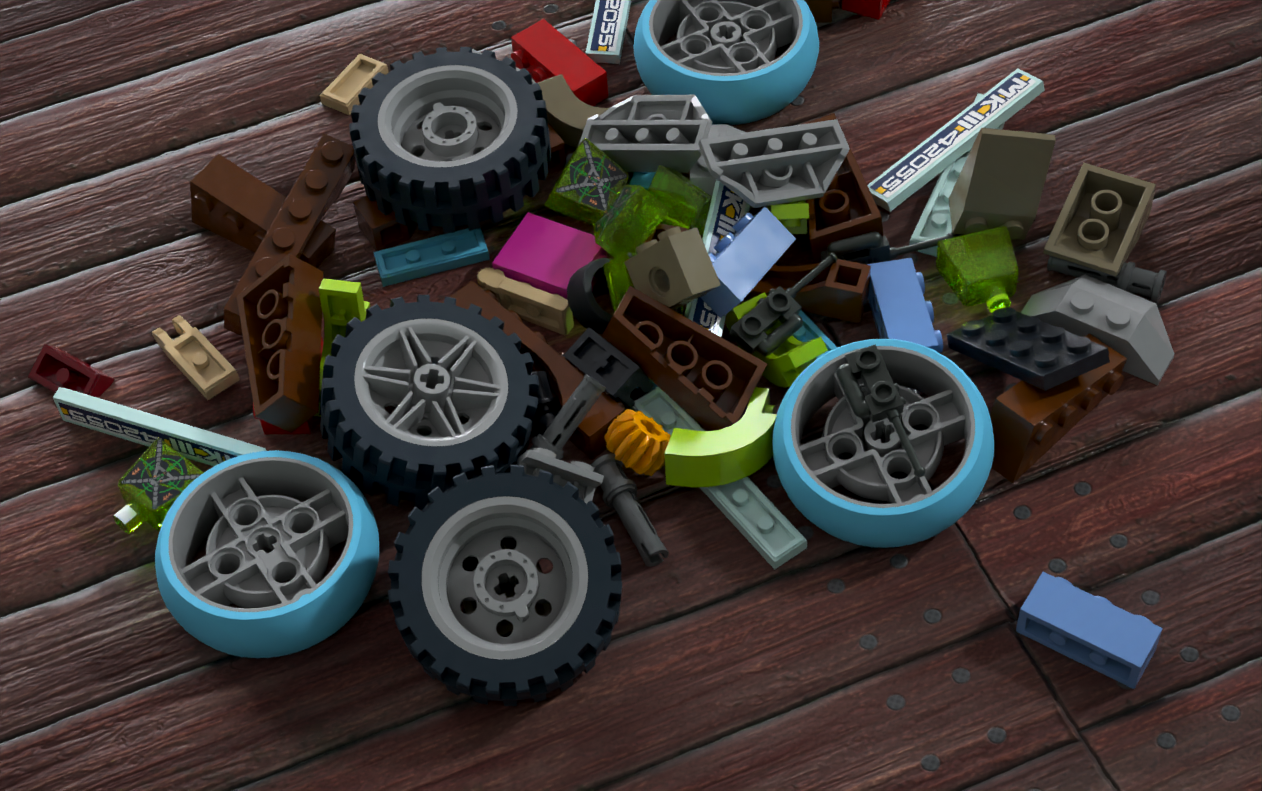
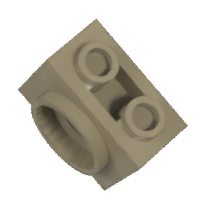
(673, 268)

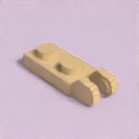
(528, 302)
(197, 358)

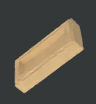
(346, 87)

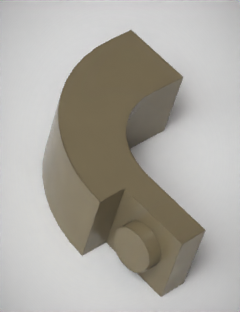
(565, 110)

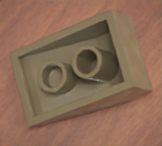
(1001, 182)
(1101, 219)

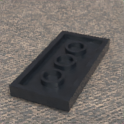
(1027, 348)

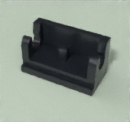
(608, 366)

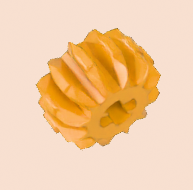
(637, 442)

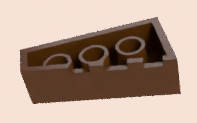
(243, 209)
(844, 209)
(283, 342)
(685, 360)
(1034, 420)

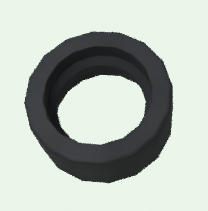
(582, 300)

